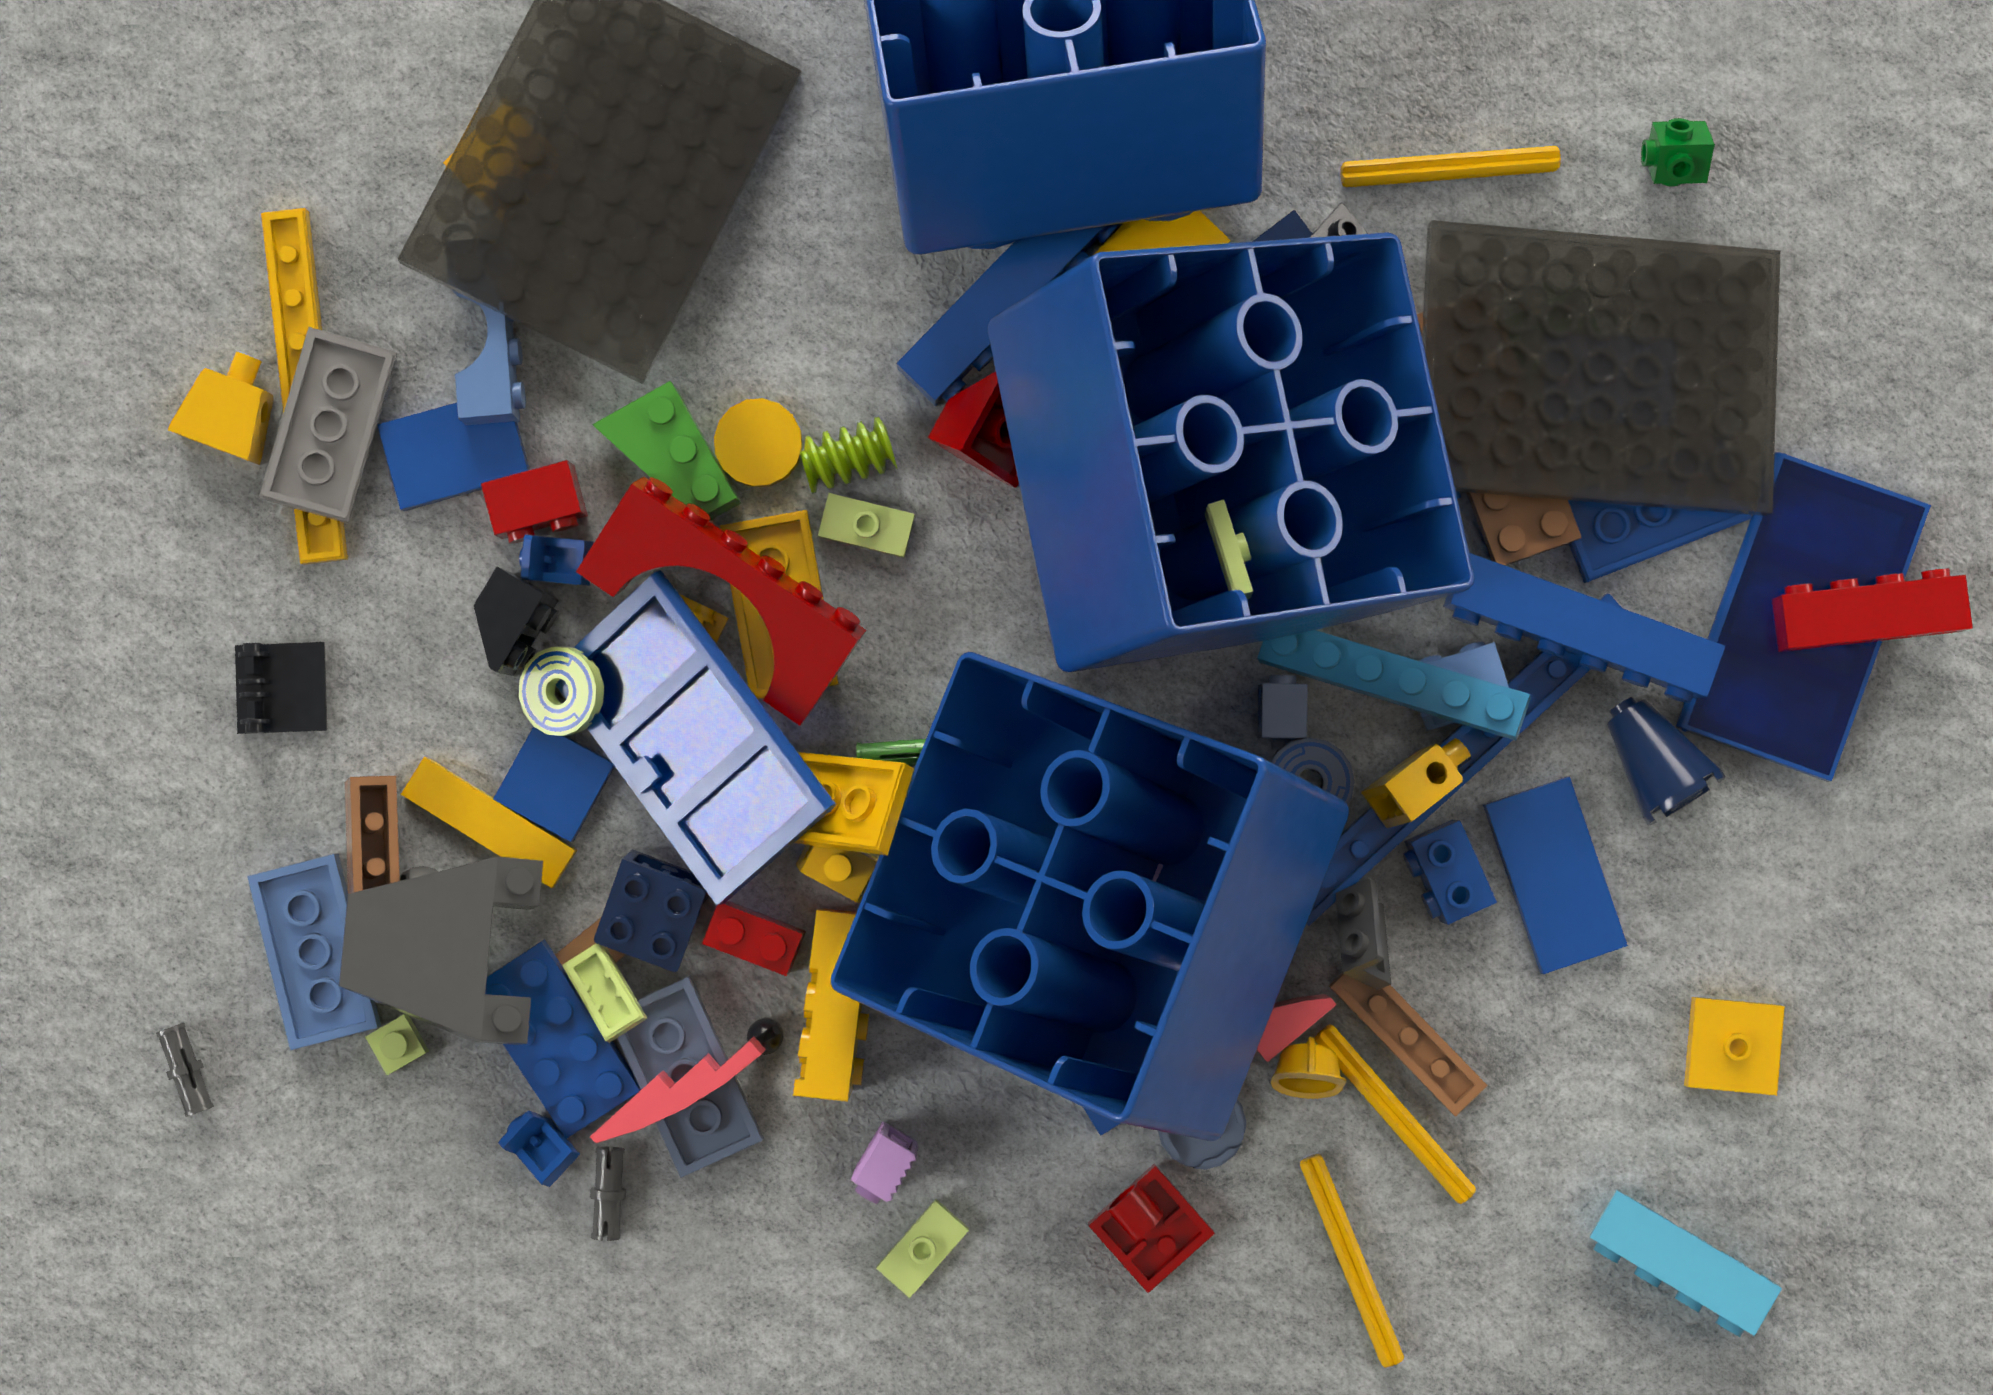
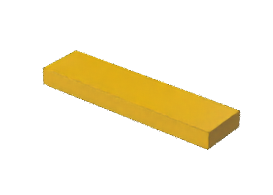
(486, 820)

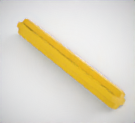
(1450, 166)
(1397, 1115)
(1351, 1260)

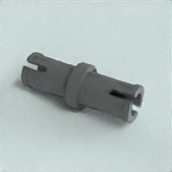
(184, 1069)
(607, 1193)

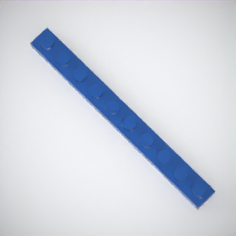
(1367, 837)

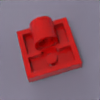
(1151, 1228)

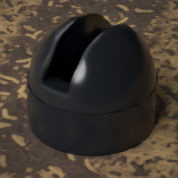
(761, 1026)

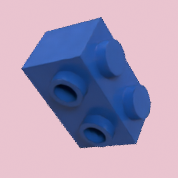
(1448, 872)

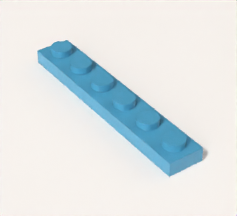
(1399, 681)

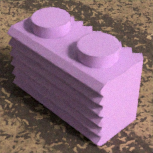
(884, 1164)

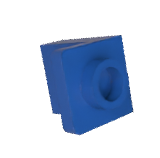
(553, 559)
(539, 1146)

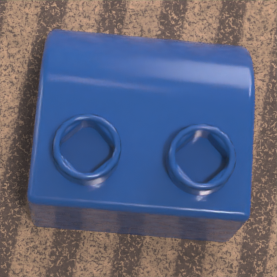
(1065, 113)
(1242, 379)
(1030, 908)

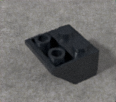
(511, 618)

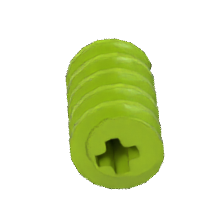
(847, 454)

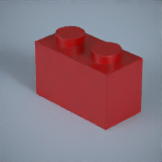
(534, 501)
(754, 937)

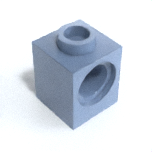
(1282, 708)

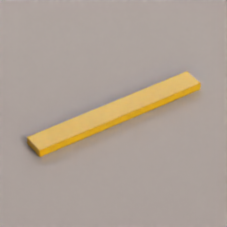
(294, 310)

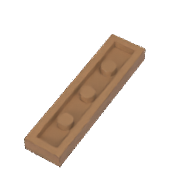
(1412, 1042)

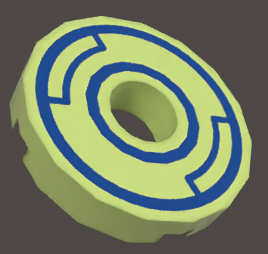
(538, 691)

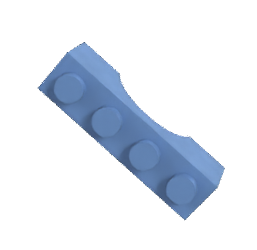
(489, 386)

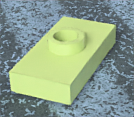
(866, 525)
(1230, 548)
(604, 992)
(922, 1248)

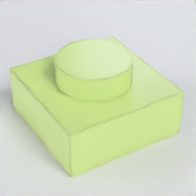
(397, 1044)

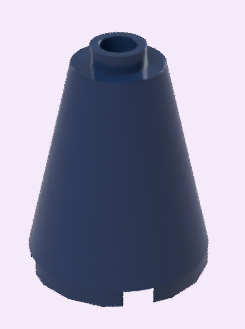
(1658, 759)

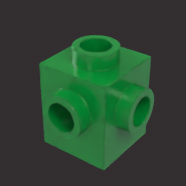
(1678, 152)

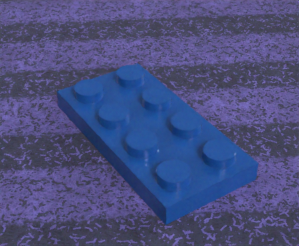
(565, 1053)

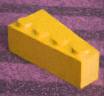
(832, 1020)

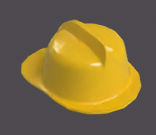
(1308, 1071)

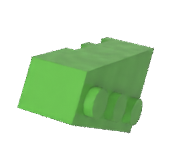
(669, 446)

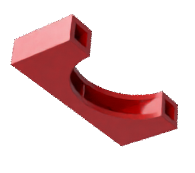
(660, 531)

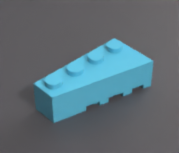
(1685, 1263)

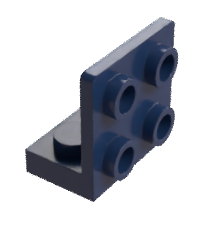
(651, 910)

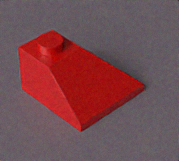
(977, 430)

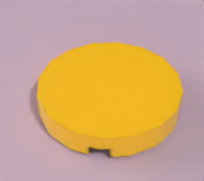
(758, 442)

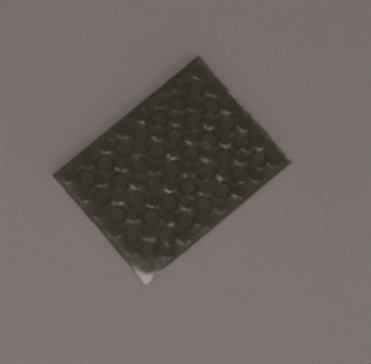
(601, 173)
(1604, 366)

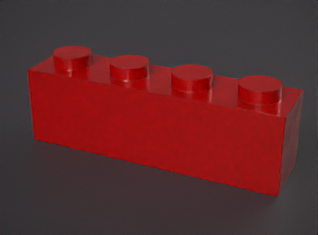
(1872, 612)

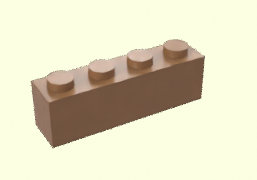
(371, 832)

